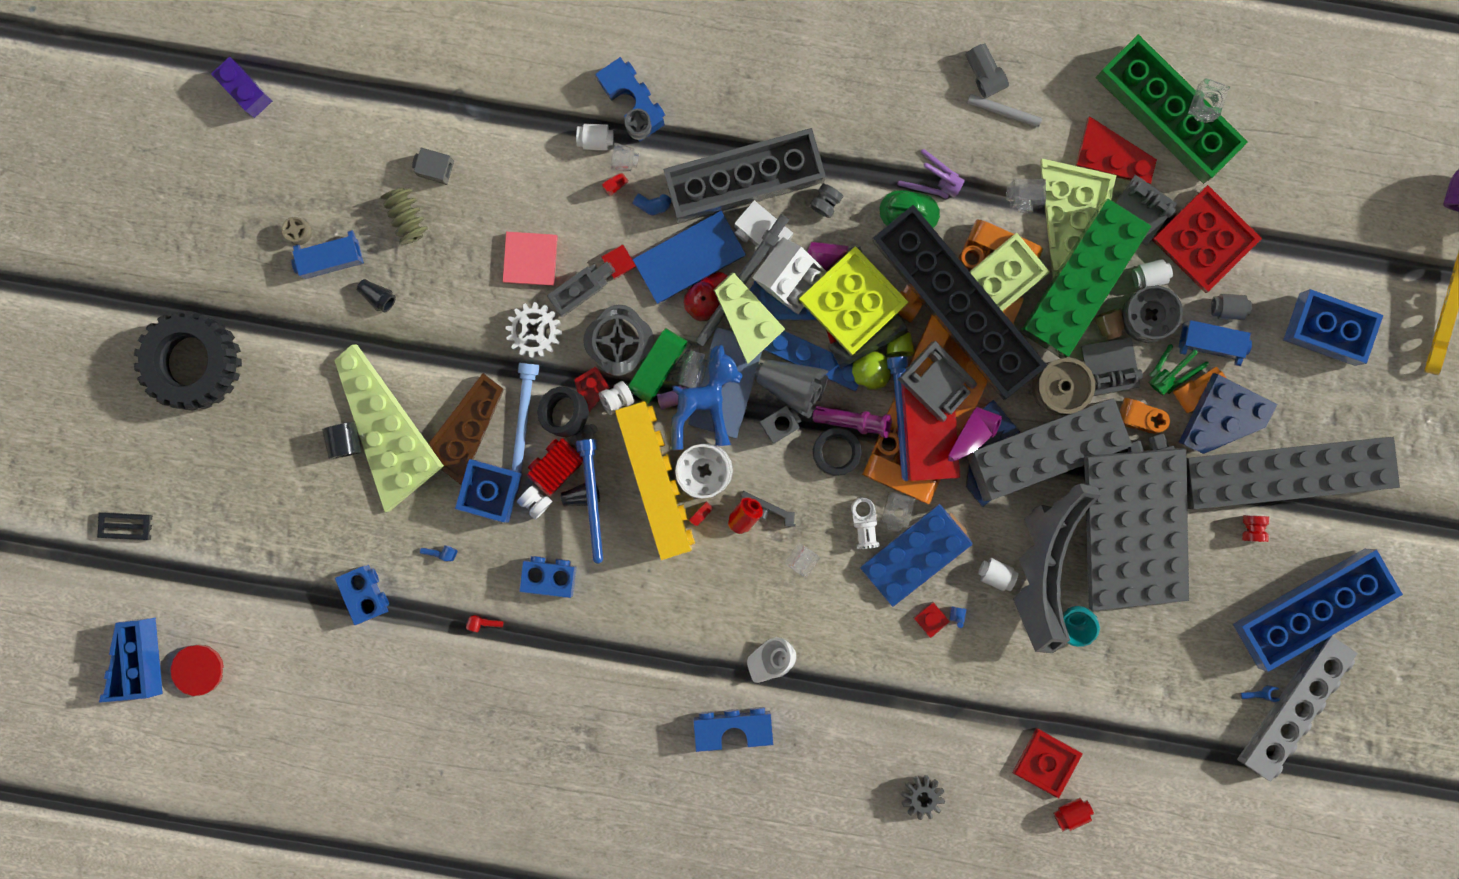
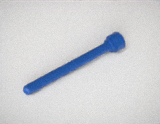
(897, 366)
(587, 451)

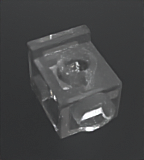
(897, 501)

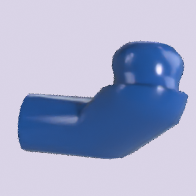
(653, 206)

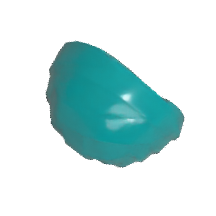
(1081, 626)

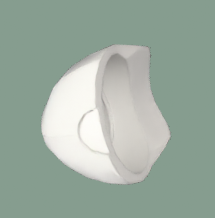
(771, 660)

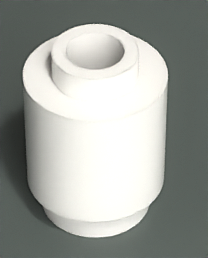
(594, 137)
(1152, 274)
(998, 574)

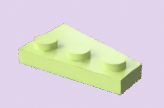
(748, 317)

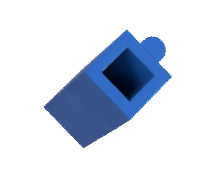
(327, 257)
(1215, 341)

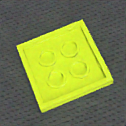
(853, 300)

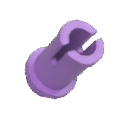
(668, 399)

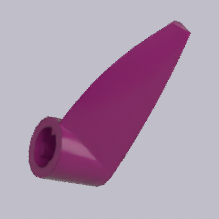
(976, 432)

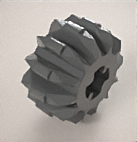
(927, 806)

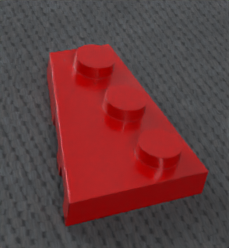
(1112, 154)

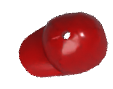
(692, 302)

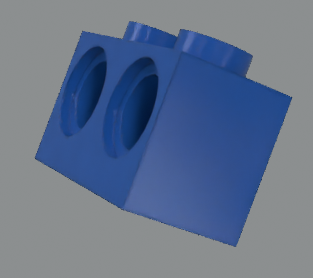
(548, 584)
(355, 598)

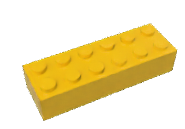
(654, 481)

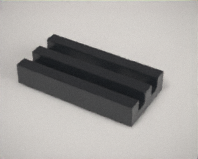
(146, 527)

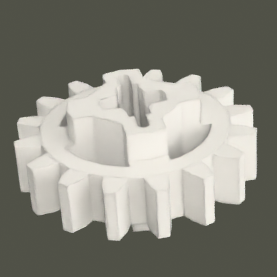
(543, 322)

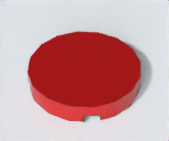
(197, 670)

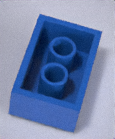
(1333, 327)

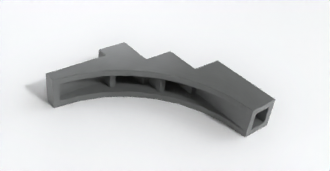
(1042, 563)

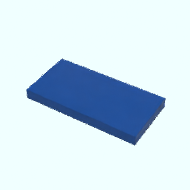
(689, 257)

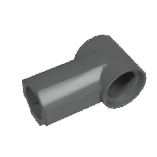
(989, 77)

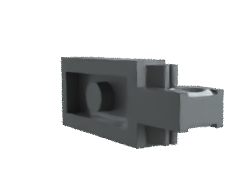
(580, 288)

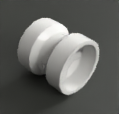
(616, 397)
(529, 498)

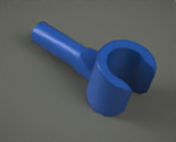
(447, 554)
(958, 615)
(1265, 694)

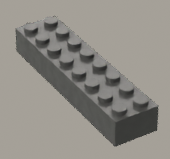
(1291, 473)

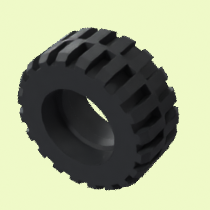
(156, 351)

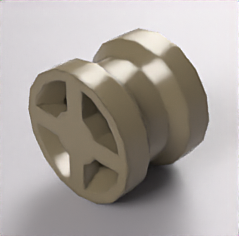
(291, 228)

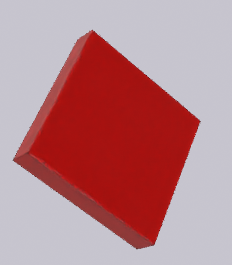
(1047, 763)

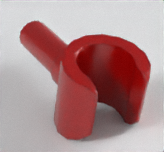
(474, 623)

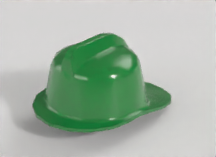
(899, 201)

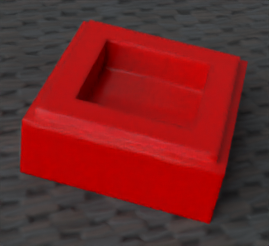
(620, 261)

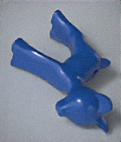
(709, 397)

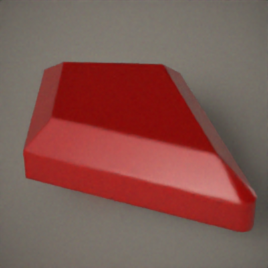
(590, 385)

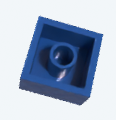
(488, 491)

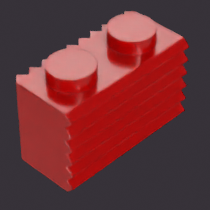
(555, 466)

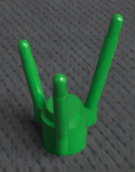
(1163, 381)

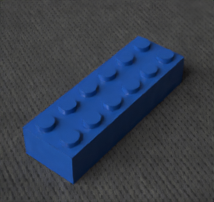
(1317, 609)

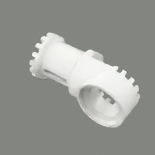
(865, 522)

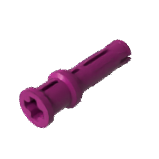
(863, 422)

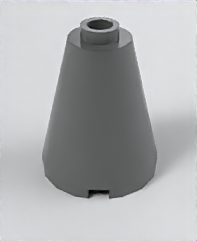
(793, 384)

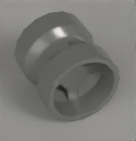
(637, 119)
(826, 200)

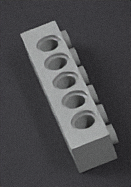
(1283, 711)

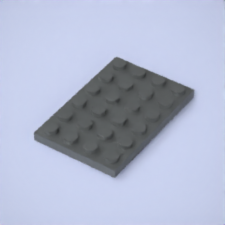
(1137, 529)

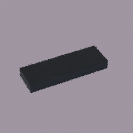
(890, 331)

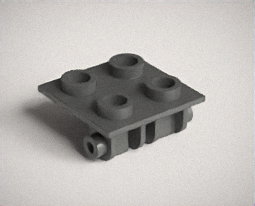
(1147, 205)
(1112, 365)

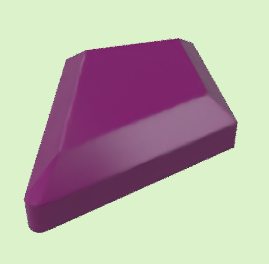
(826, 254)

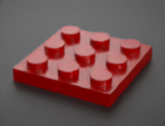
(1206, 239)

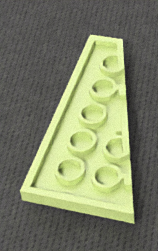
(1070, 204)
(391, 441)

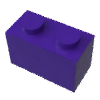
(241, 87)

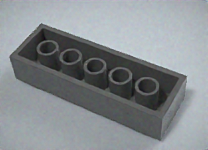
(744, 175)
(1048, 449)

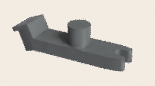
(766, 506)

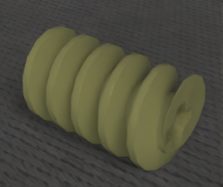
(404, 215)

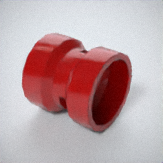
(1255, 528)

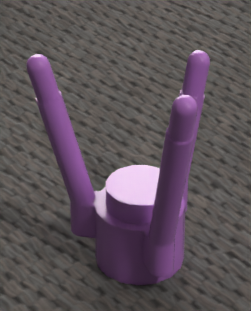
(949, 180)

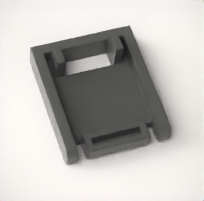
(940, 384)

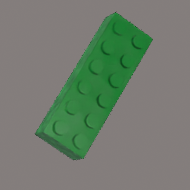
(1162, 103)
(1085, 279)

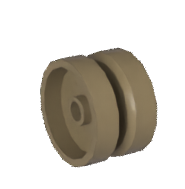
(1077, 379)

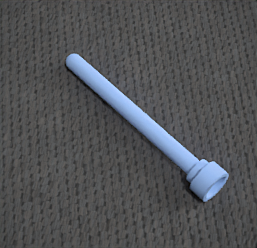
(527, 373)

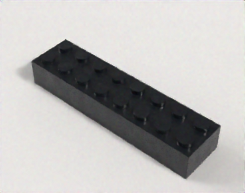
(959, 302)

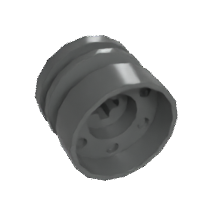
(1166, 317)

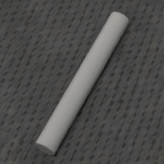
(1004, 110)

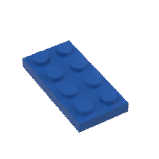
(916, 555)

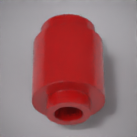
(745, 515)
(1073, 814)

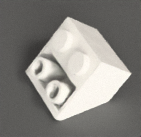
(788, 274)

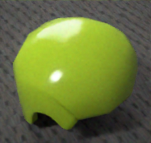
(871, 371)

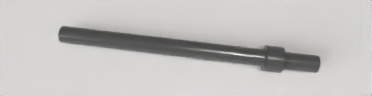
(769, 239)

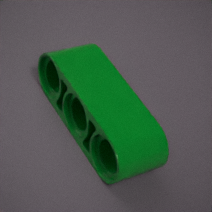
(657, 365)

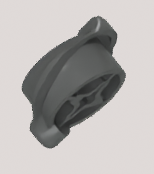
(592, 340)

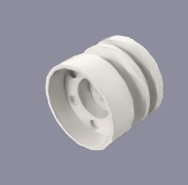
(690, 476)

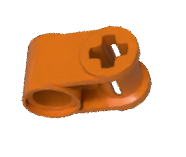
(1139, 415)

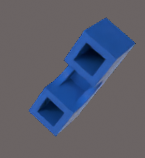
(619, 80)
(754, 724)

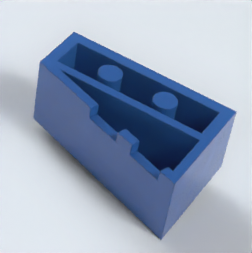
(134, 662)

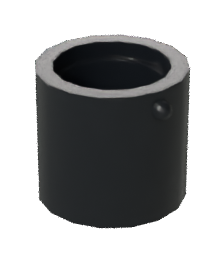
(341, 440)

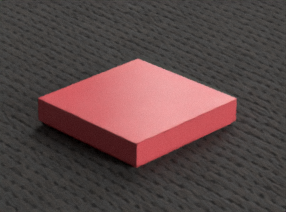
(530, 258)

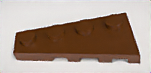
(465, 428)

